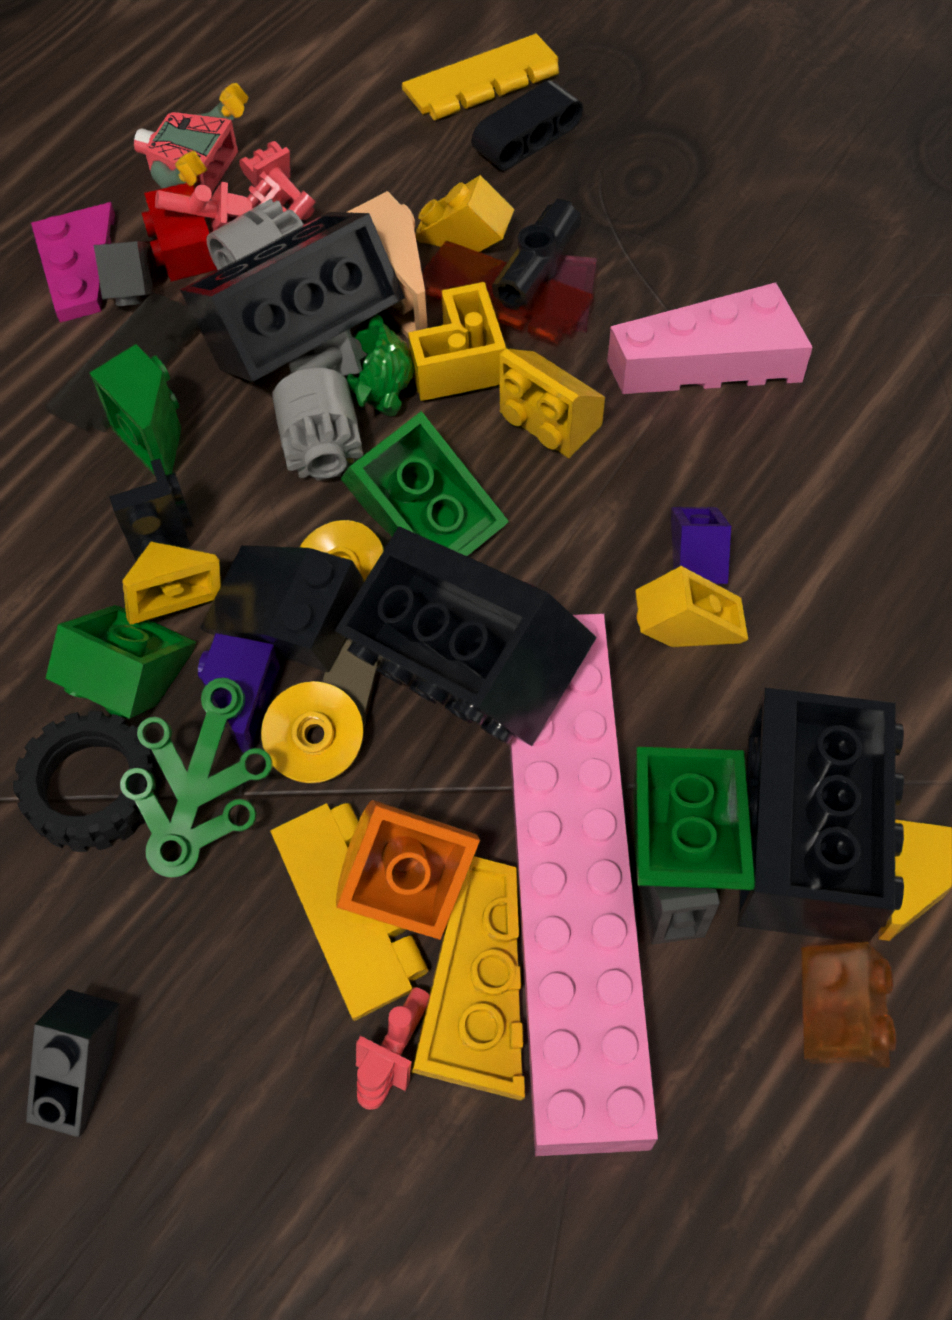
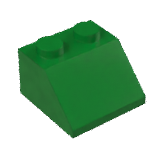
(140, 405)
(117, 662)

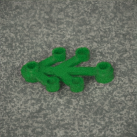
(193, 786)

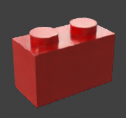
(180, 237)

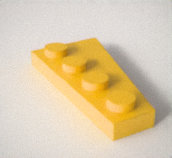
(473, 1006)

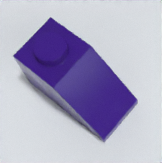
(701, 542)
(254, 669)

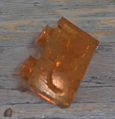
(846, 1005)

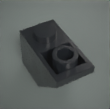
(70, 1060)

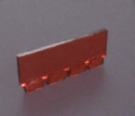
(551, 310)

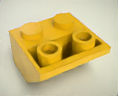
(548, 401)

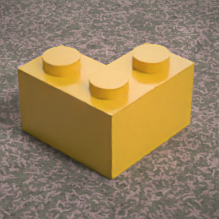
(463, 350)

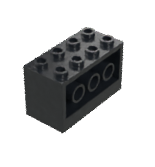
(293, 294)
(466, 636)
(823, 815)

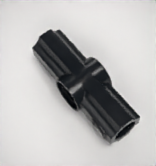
(536, 254)

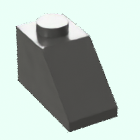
(124, 271)
(678, 912)

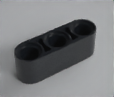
(527, 125)

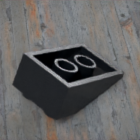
(286, 600)

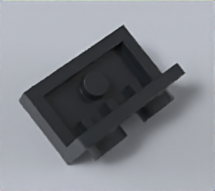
(153, 513)

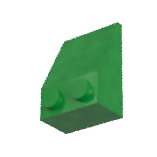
(424, 488)
(692, 818)

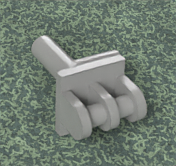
(337, 354)

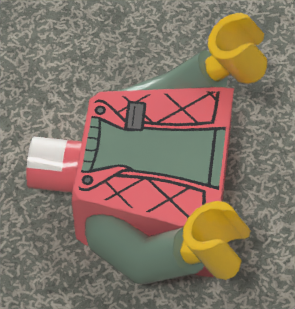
(194, 146)

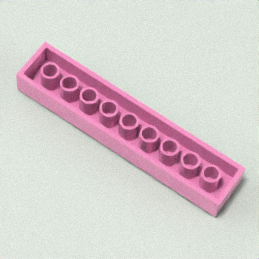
(580, 926)

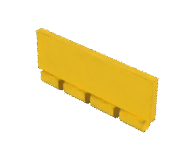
(474, 78)
(357, 948)

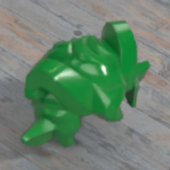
(385, 368)

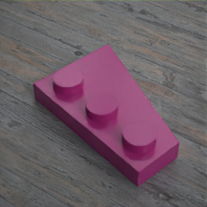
(70, 260)

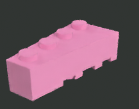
(711, 342)

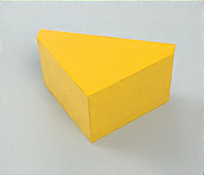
(169, 581)

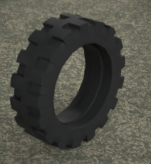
(55, 746)

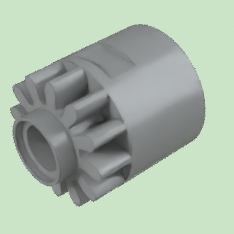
(251, 232)
(317, 423)

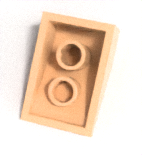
(396, 231)

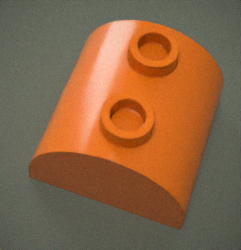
(404, 869)

